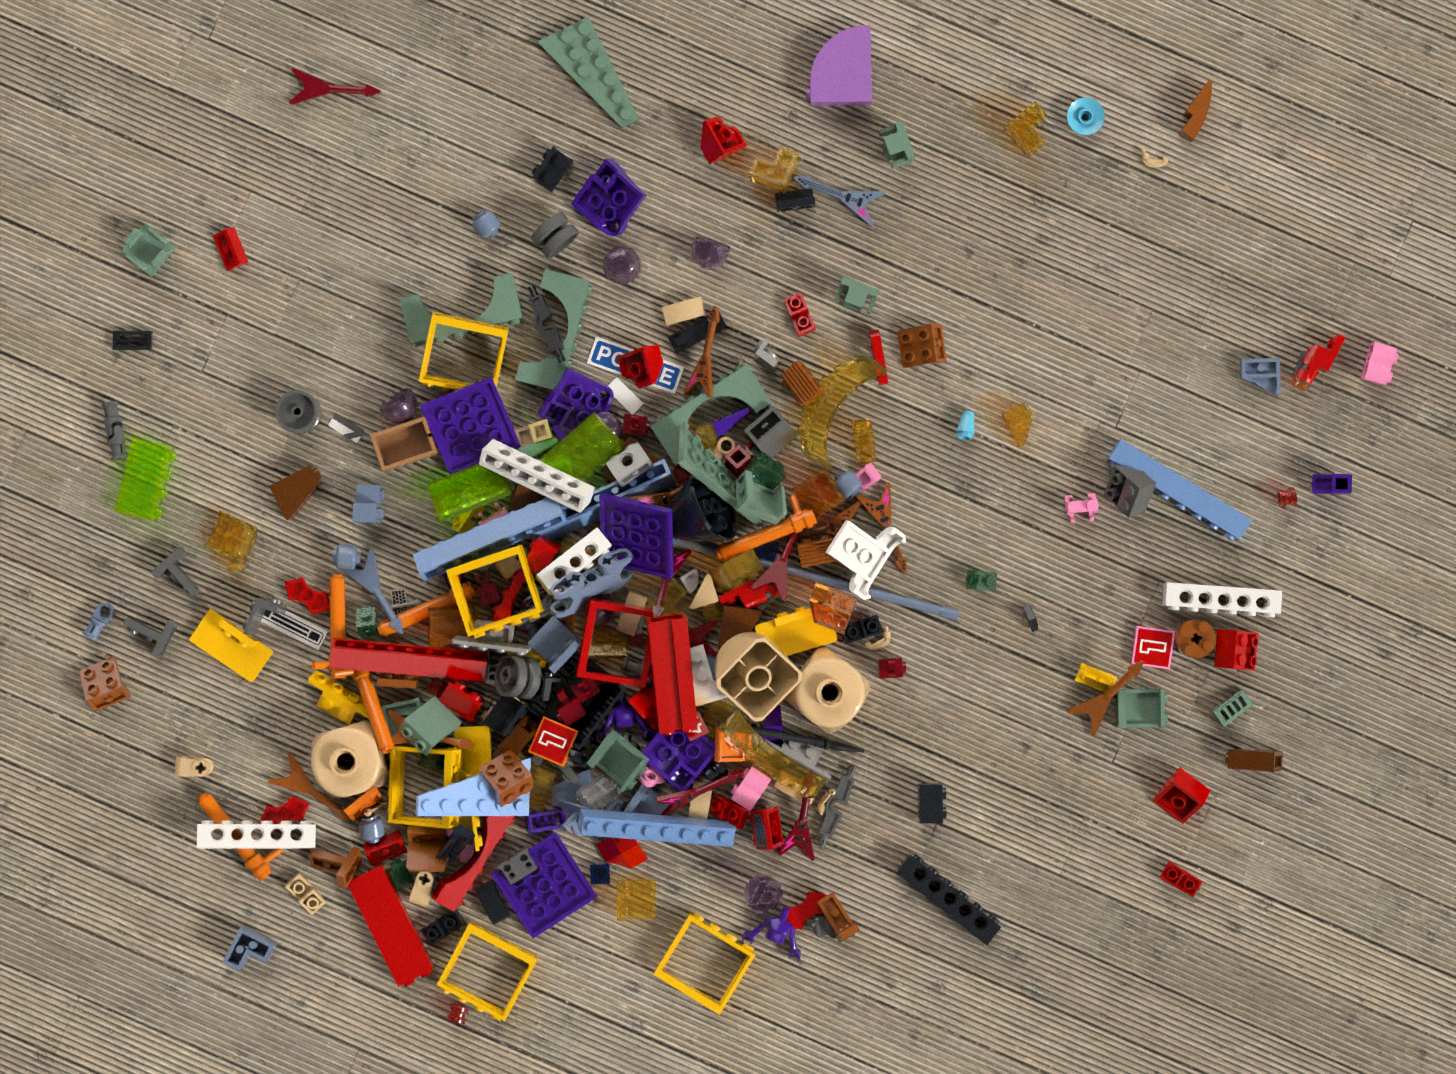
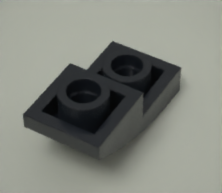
(861, 629)
(492, 902)
(443, 927)

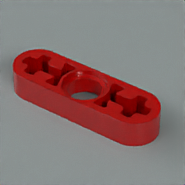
(878, 354)

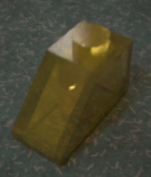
(1018, 422)
(863, 441)
(542, 786)

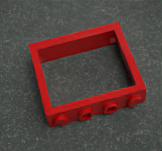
(581, 670)

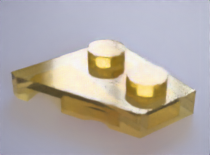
(607, 644)
(717, 711)

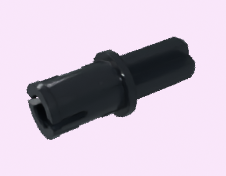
(579, 759)

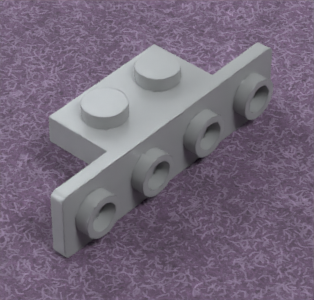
(500, 641)
(803, 754)

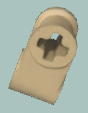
(510, 565)
(190, 766)
(422, 890)

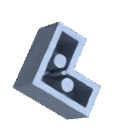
(368, 504)
(248, 943)

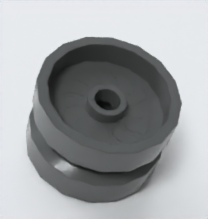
(554, 235)
(306, 420)
(518, 676)

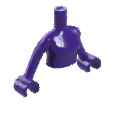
(622, 717)
(777, 931)

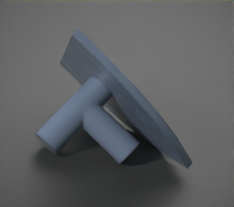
(572, 814)

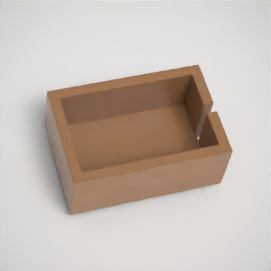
(404, 444)

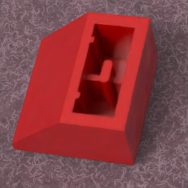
(1236, 649)
(461, 700)

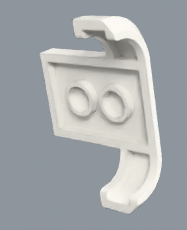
(863, 554)
(704, 685)

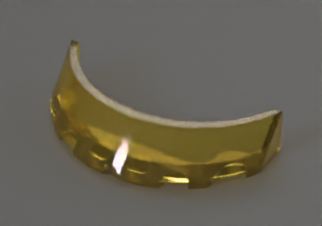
(820, 412)
(769, 759)

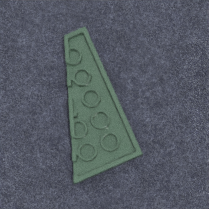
(587, 63)
(708, 469)

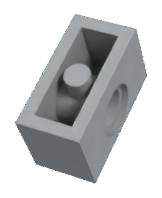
(623, 473)

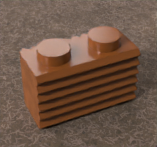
(802, 383)
(814, 552)

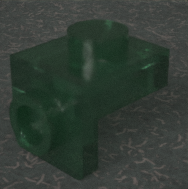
(981, 580)
(366, 621)
(399, 875)

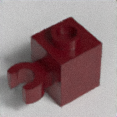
(635, 425)
(739, 458)
(489, 592)
(891, 668)
(587, 689)
(570, 708)

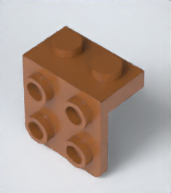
(507, 777)
(423, 847)

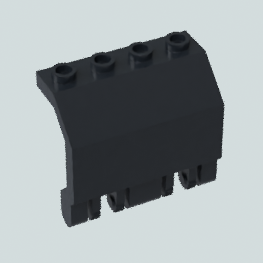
(596, 708)

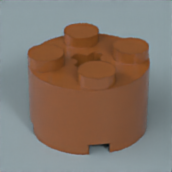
(1204, 643)

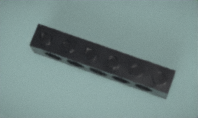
(906, 871)

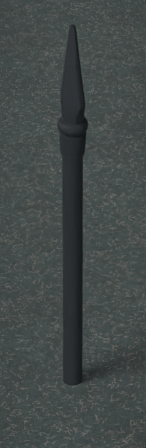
(816, 742)

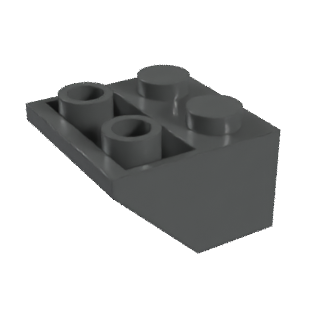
(770, 432)
(1129, 490)

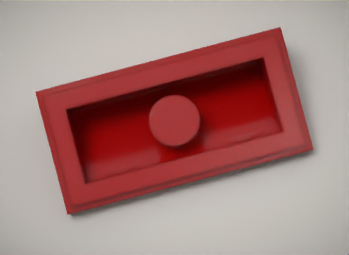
(230, 248)
(387, 848)

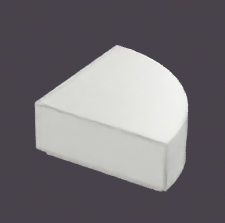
(690, 580)

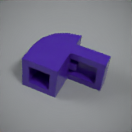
(1332, 484)

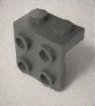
(258, 609)

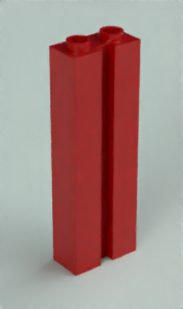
(672, 673)
(391, 926)

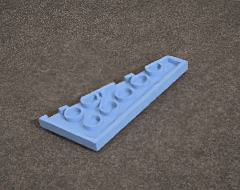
(470, 798)

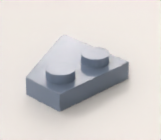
(1262, 373)
(566, 791)

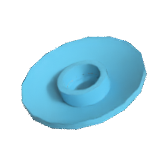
(1087, 107)

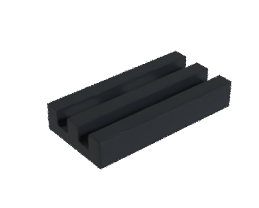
(149, 340)

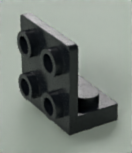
(504, 715)

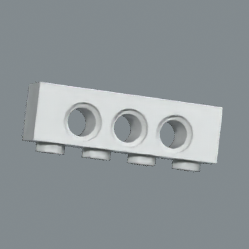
(594, 539)

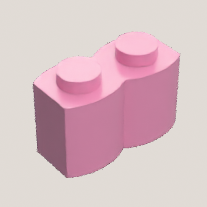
(1379, 363)
(750, 788)

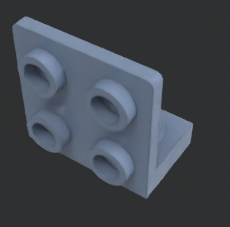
(555, 643)
(645, 802)

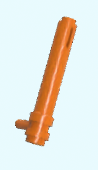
(794, 523)
(421, 611)
(337, 617)
(372, 707)
(252, 859)

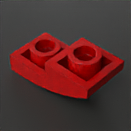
(799, 314)
(728, 810)
(1181, 879)

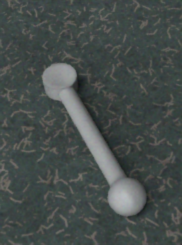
(416, 602)

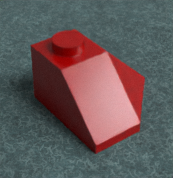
(719, 140)
(641, 365)
(644, 704)
(622, 851)

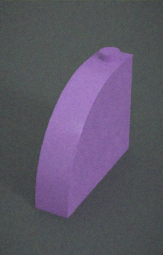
(843, 70)

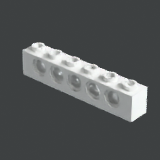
(536, 475)
(1271, 598)
(205, 839)

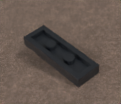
(693, 334)

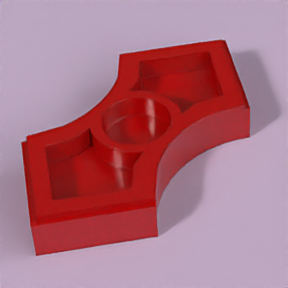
(314, 600)
(293, 810)
(801, 913)

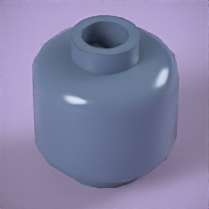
(486, 224)
(848, 483)
(346, 556)
(371, 828)

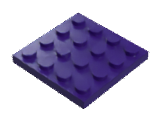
(467, 422)
(642, 530)
(549, 891)

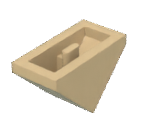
(705, 594)

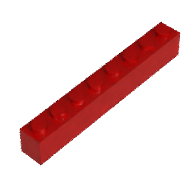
(408, 659)

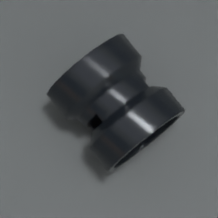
(718, 767)

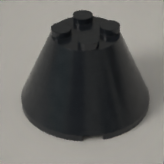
(701, 514)

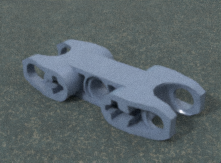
(580, 587)

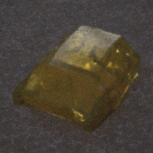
(232, 537)

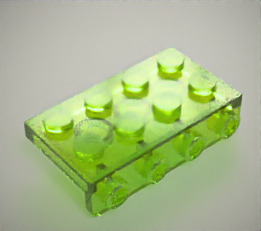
(584, 448)
(145, 479)
(467, 491)

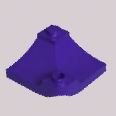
(609, 198)
(575, 400)
(678, 758)

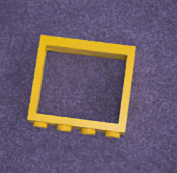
(463, 323)
(462, 603)
(396, 773)
(689, 990)
(465, 996)

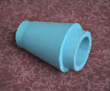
(966, 426)

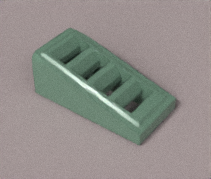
(538, 448)
(1220, 718)

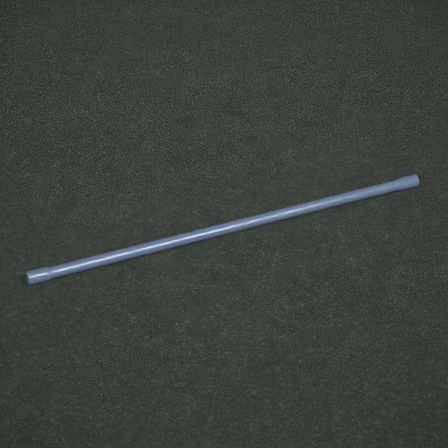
(942, 611)

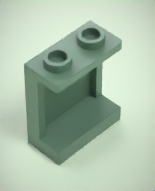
(760, 500)
(1141, 708)
(429, 725)
(619, 760)

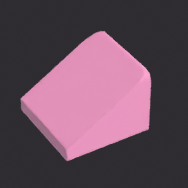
(868, 476)

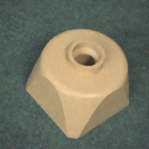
(822, 669)
(754, 673)
(369, 765)

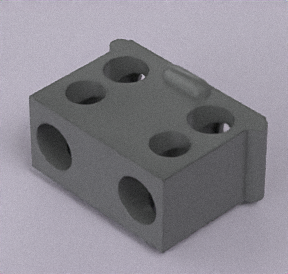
(517, 864)

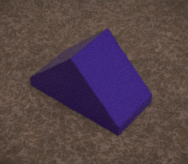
(774, 722)

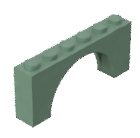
(572, 294)
(502, 310)
(739, 385)

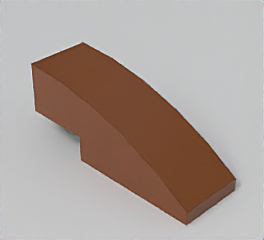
(1197, 112)

